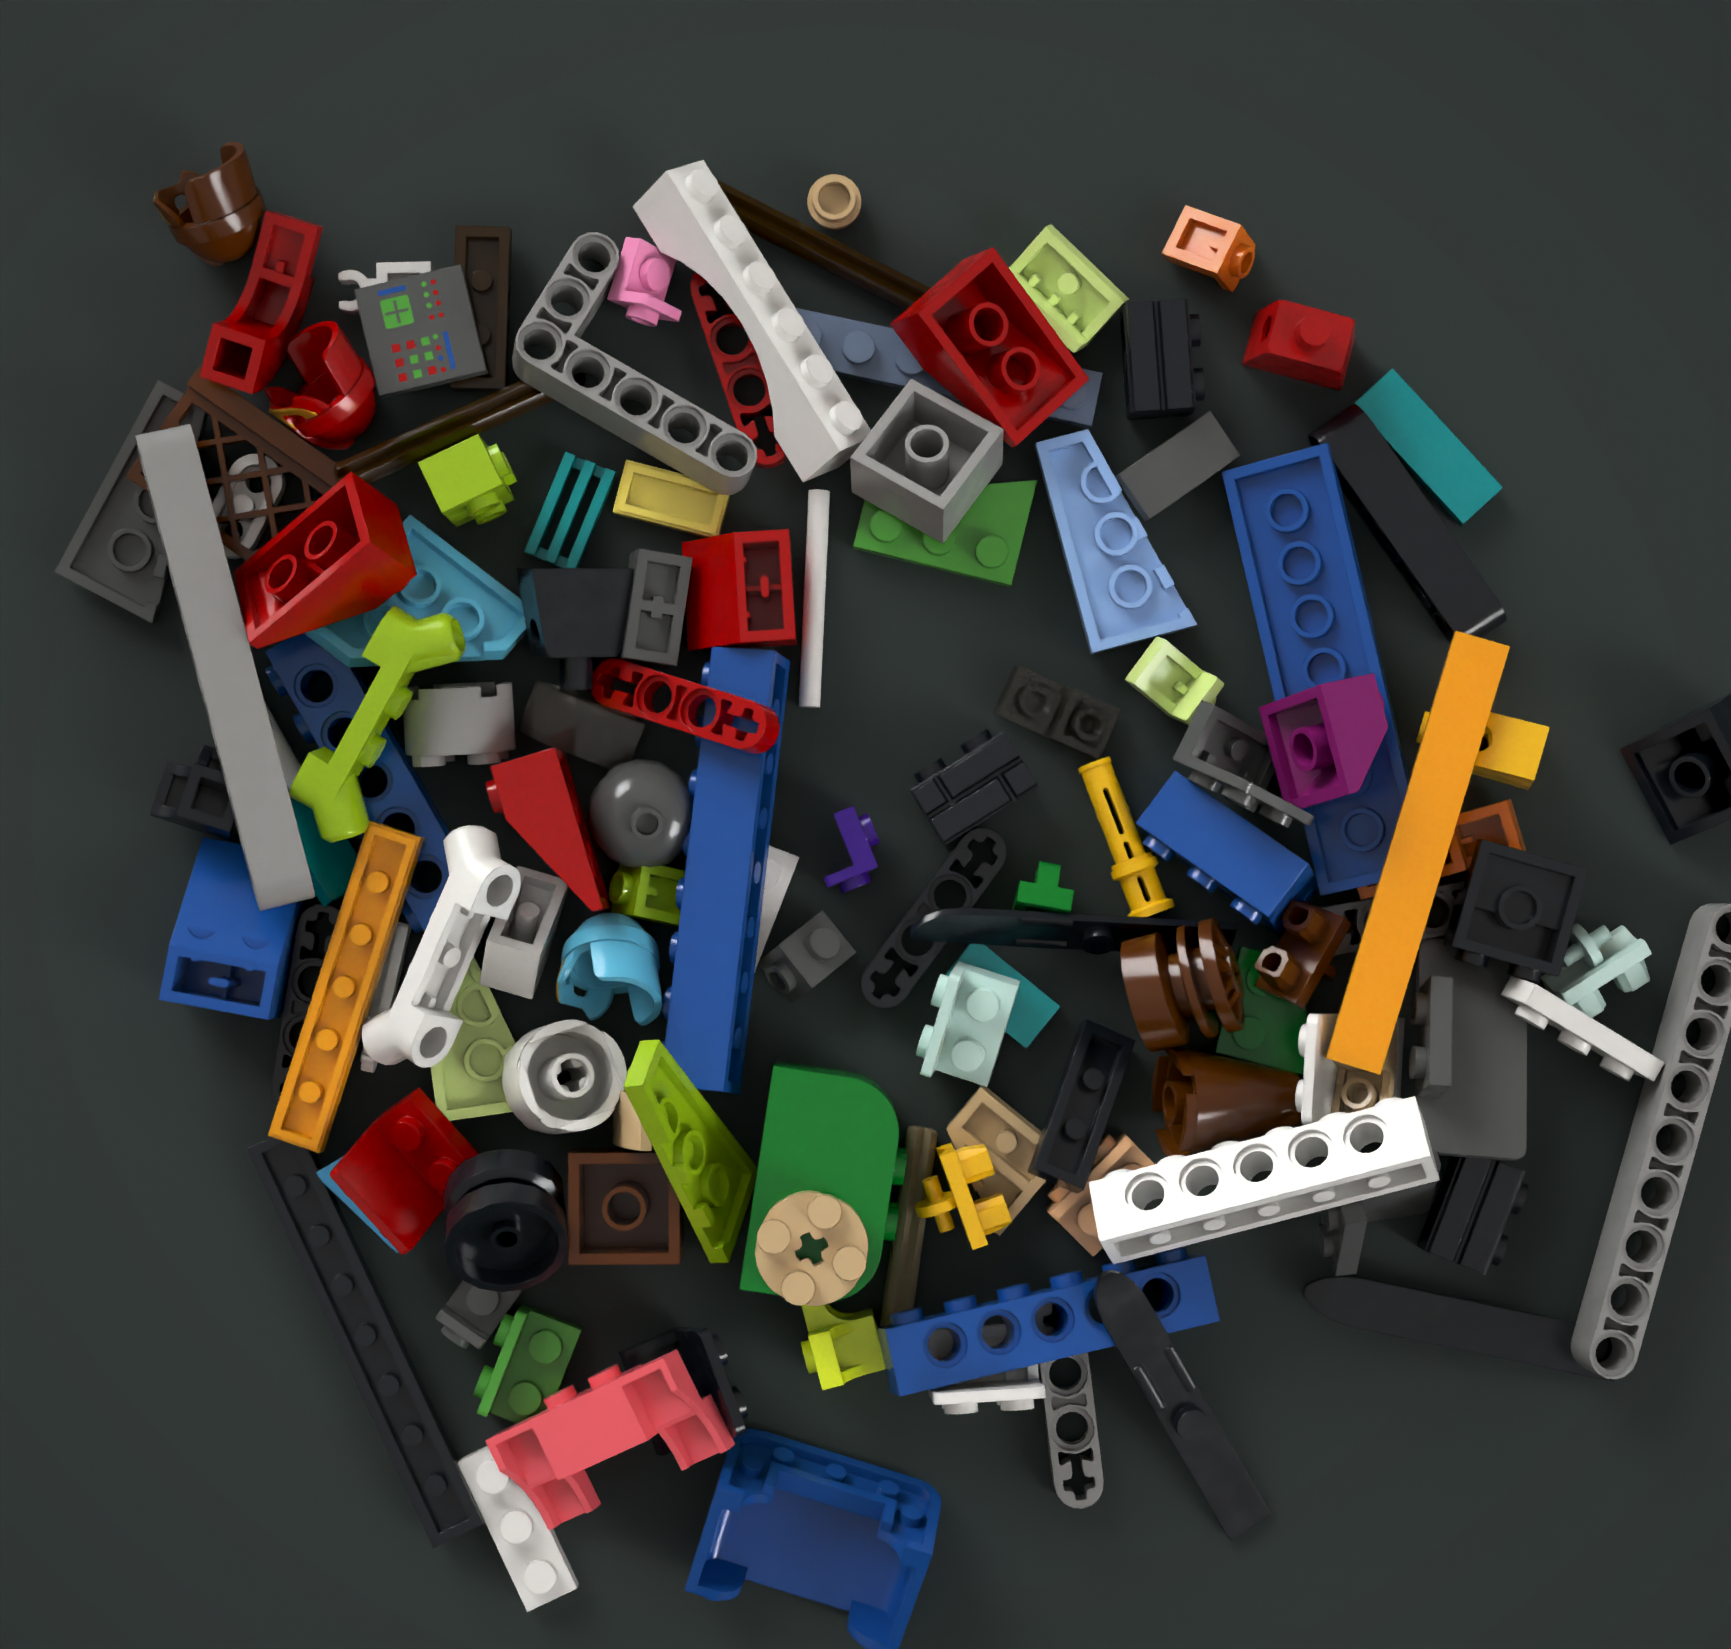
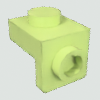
(1173, 681)

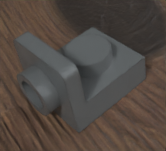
(474, 1314)

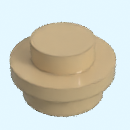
(834, 201)

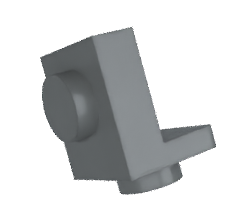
(806, 957)

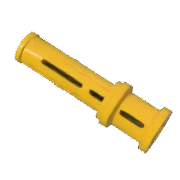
(1099, 777)

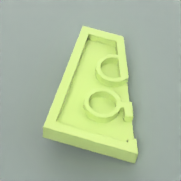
(470, 1075)

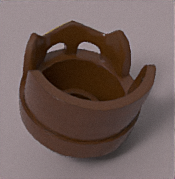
(221, 210)

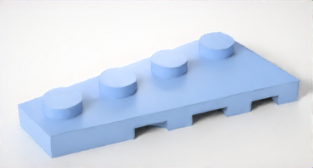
(1112, 567)

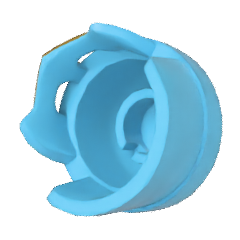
(609, 958)

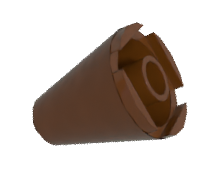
(1218, 1100)

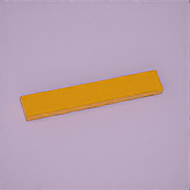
(346, 986)

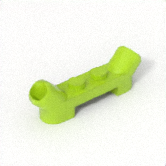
(330, 778)

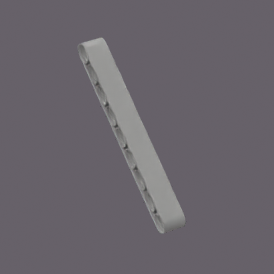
(225, 667)
(1645, 1161)

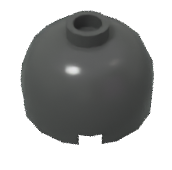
(641, 814)

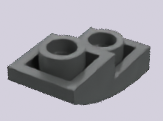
(1177, 466)

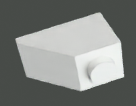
(521, 945)

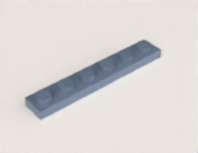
(881, 357)

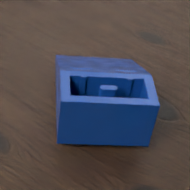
(225, 948)

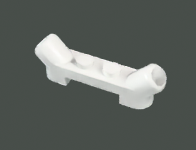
(476, 889)

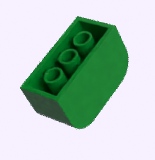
(830, 1137)

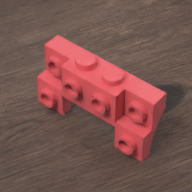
(615, 1414)

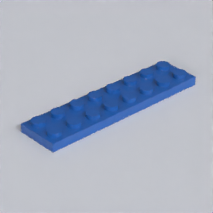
(1315, 633)

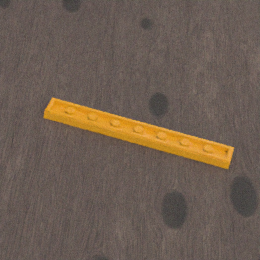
(1417, 852)

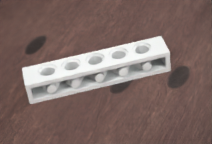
(1287, 1193)

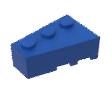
(1225, 853)

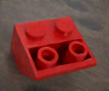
(740, 591)

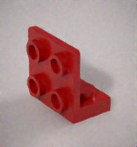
(402, 1168)

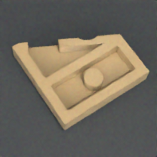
(1009, 1143)

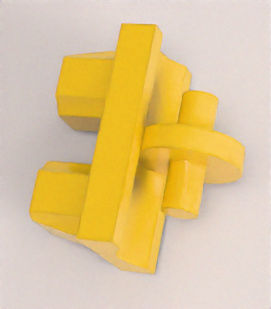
(977, 1216)

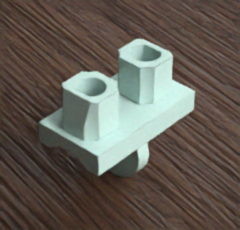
(1594, 962)

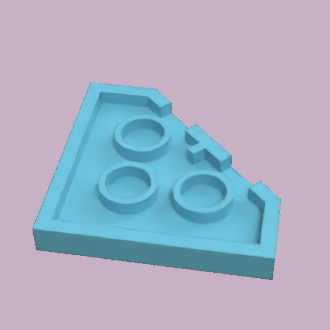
(446, 583)

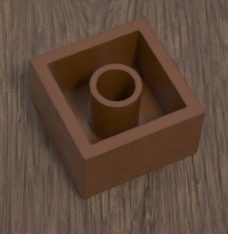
(622, 1209)

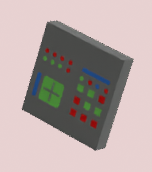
(421, 331)

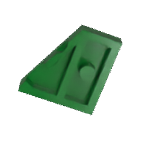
(1270, 1024)

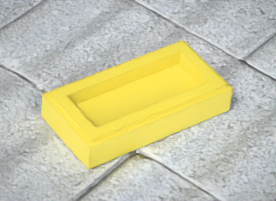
(669, 500)

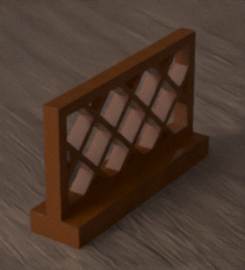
(263, 433)

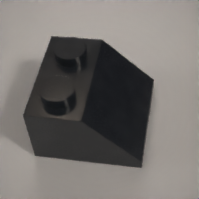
(1686, 770)

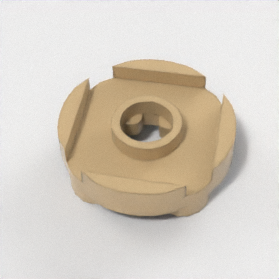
(799, 1279)

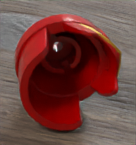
(337, 391)

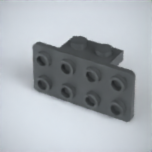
(1468, 1057)

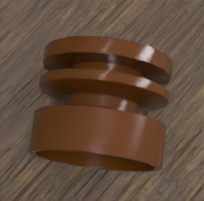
(1173, 987)

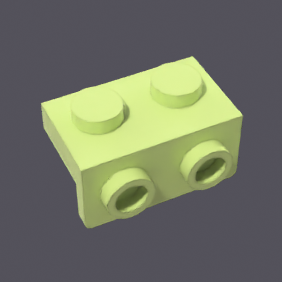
(1067, 288)

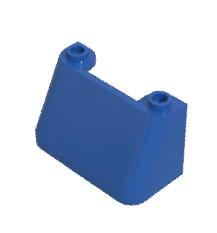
(818, 1532)

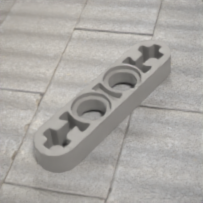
(1071, 1399)

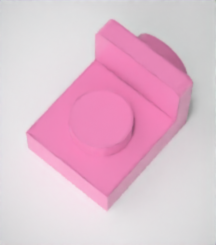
(643, 283)

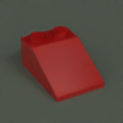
(991, 346)
(326, 565)
(546, 811)

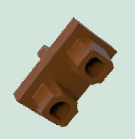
(1302, 954)

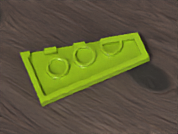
(694, 1147)

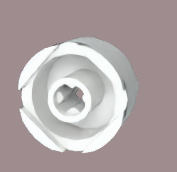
(582, 1102)

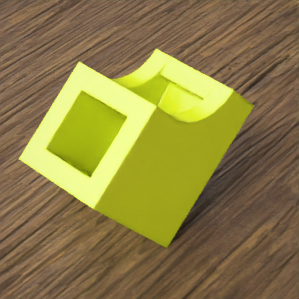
(841, 1344)

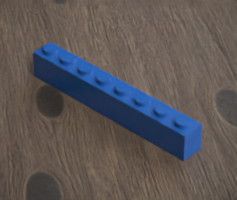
(724, 879)

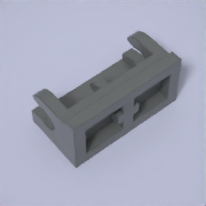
(656, 607)

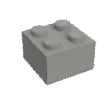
(926, 460)

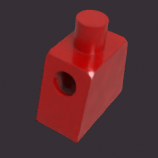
(1301, 343)

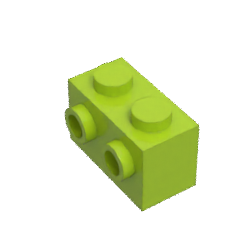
(470, 481)

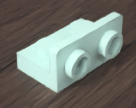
(969, 1023)

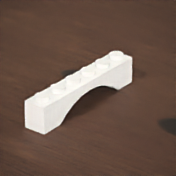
(809, 404)

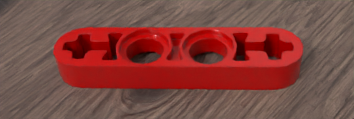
(735, 368)
(684, 705)

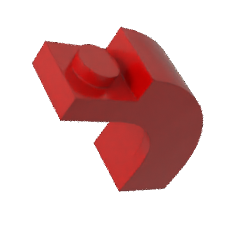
(251, 342)

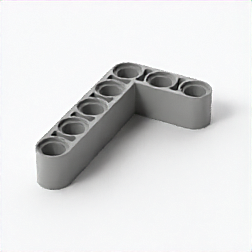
(618, 381)

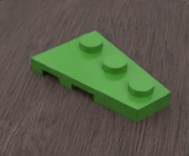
(980, 546)

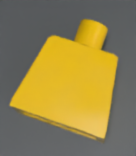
(1512, 750)

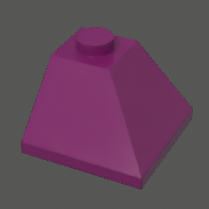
(1325, 738)

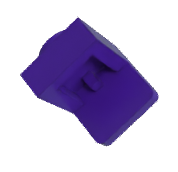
(858, 837)

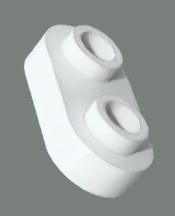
(248, 501)

